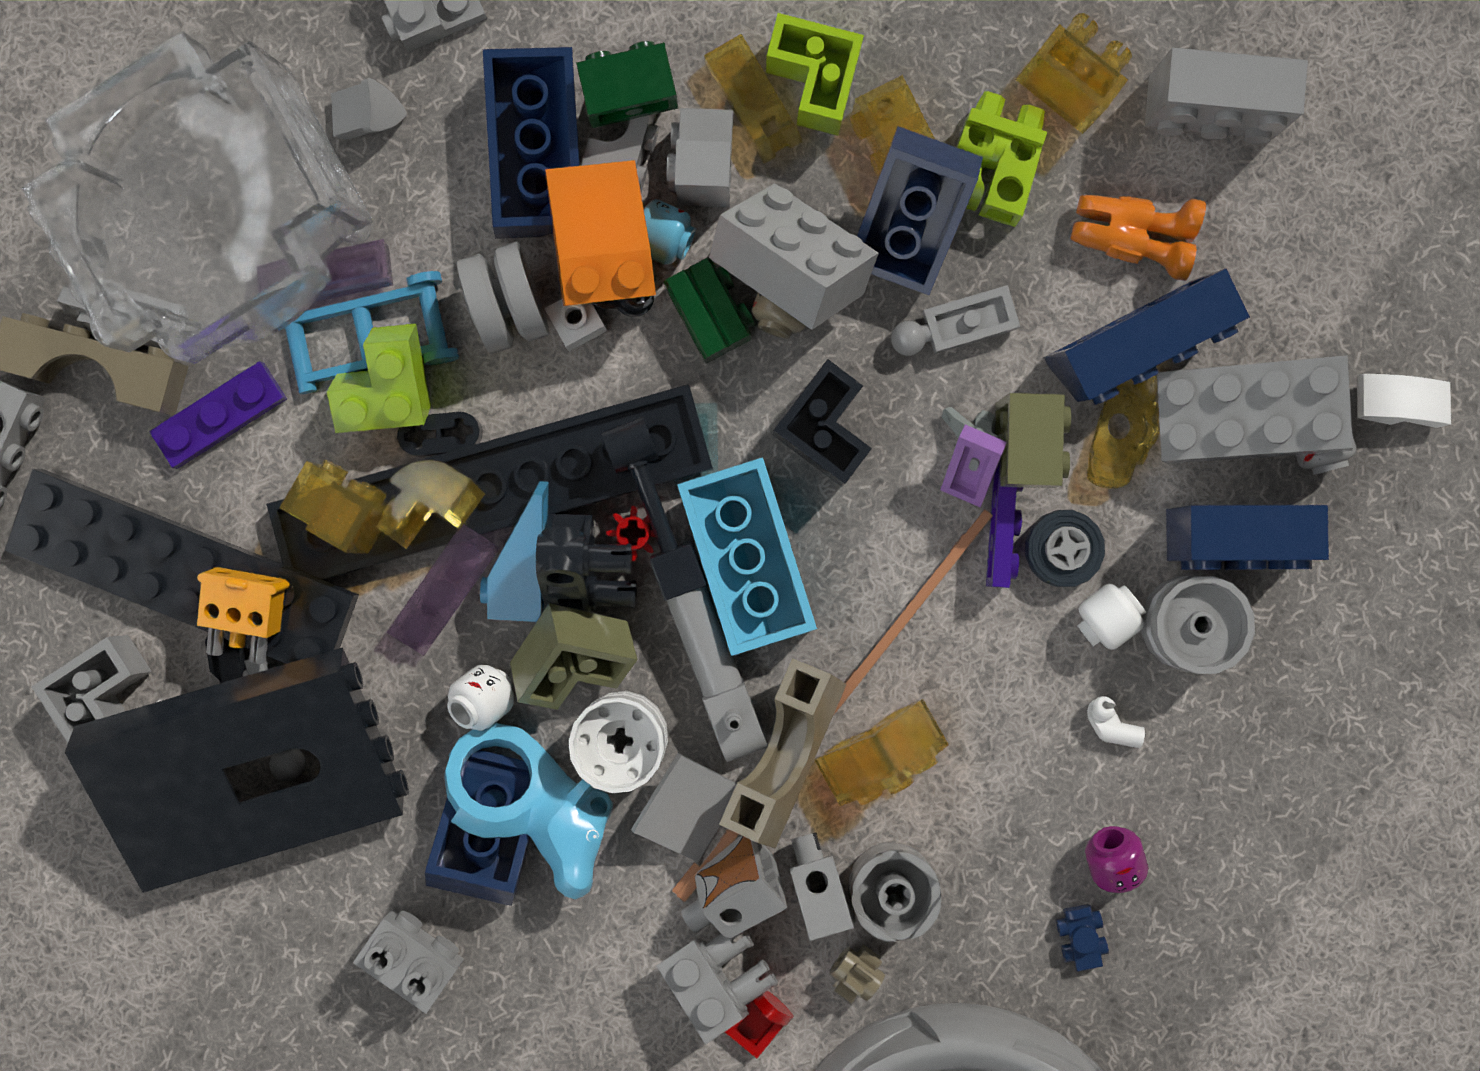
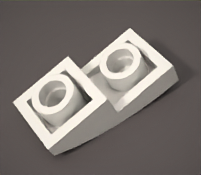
(1403, 398)

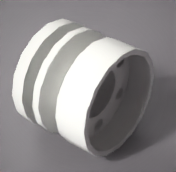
(598, 756)

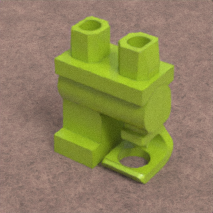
(1007, 149)

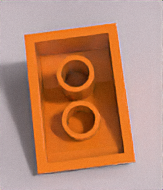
(600, 233)

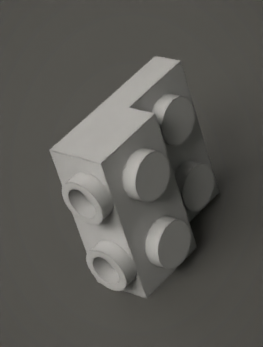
(429, 20)

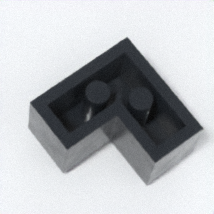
(813, 428)

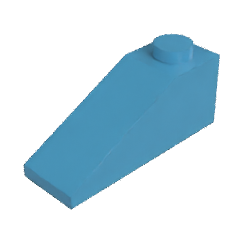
(512, 583)

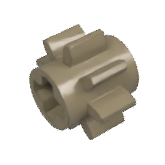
(857, 973)

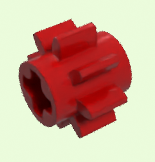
(625, 523)

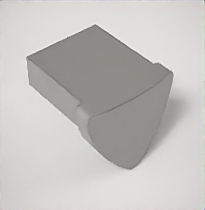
(365, 110)

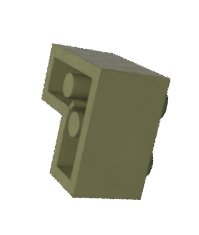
(1034, 438)
(570, 648)

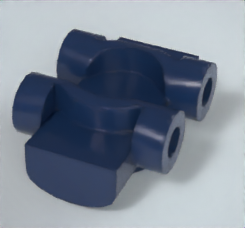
(1085, 944)

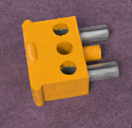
(243, 606)

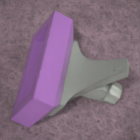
(974, 456)

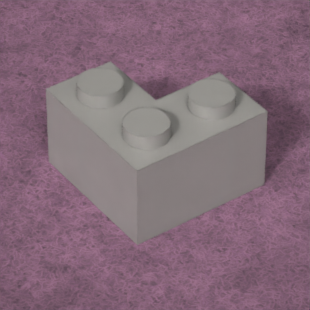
(702, 159)
(88, 684)

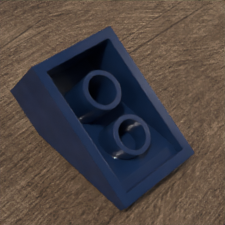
(476, 864)

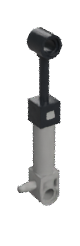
(689, 602)

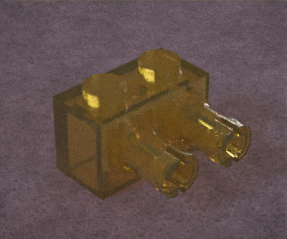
(1073, 76)

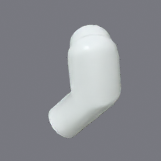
(1109, 727)

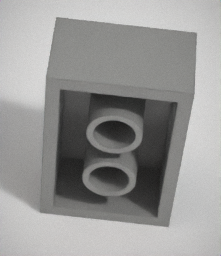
(1225, 94)
(792, 255)

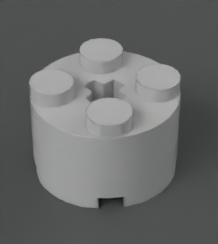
(897, 916)

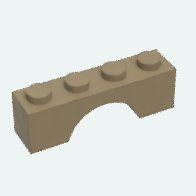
(41, 353)
(768, 794)

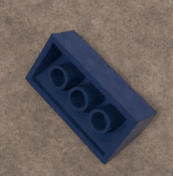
(528, 131)
(1148, 337)

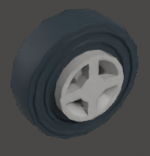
(1080, 544)

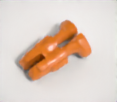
(1127, 231)

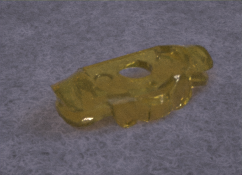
(1113, 459)

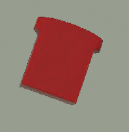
(763, 1023)

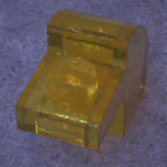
(425, 490)

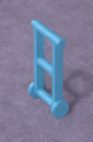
(419, 285)

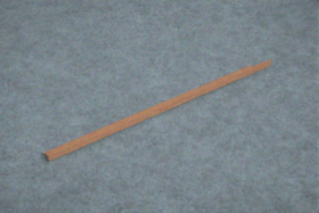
(687, 883)

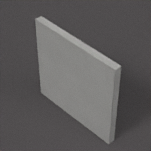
(685, 808)

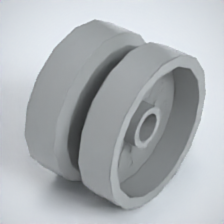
(498, 299)
(1223, 625)

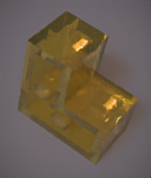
(336, 508)
(883, 755)

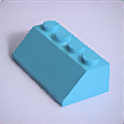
(747, 556)

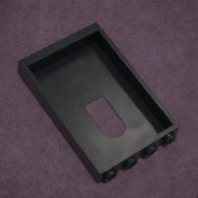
(164, 782)

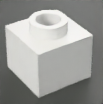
(575, 334)

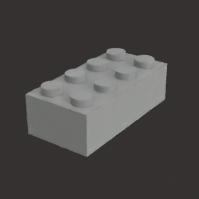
(1255, 410)

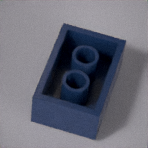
(917, 208)
(1247, 536)

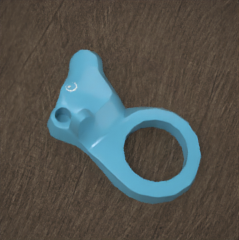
(554, 811)

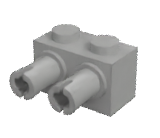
(409, 959)
(704, 990)

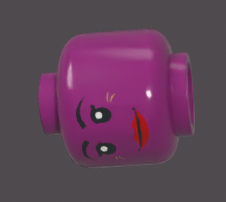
(1116, 859)

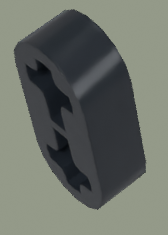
(441, 444)

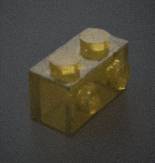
(879, 114)

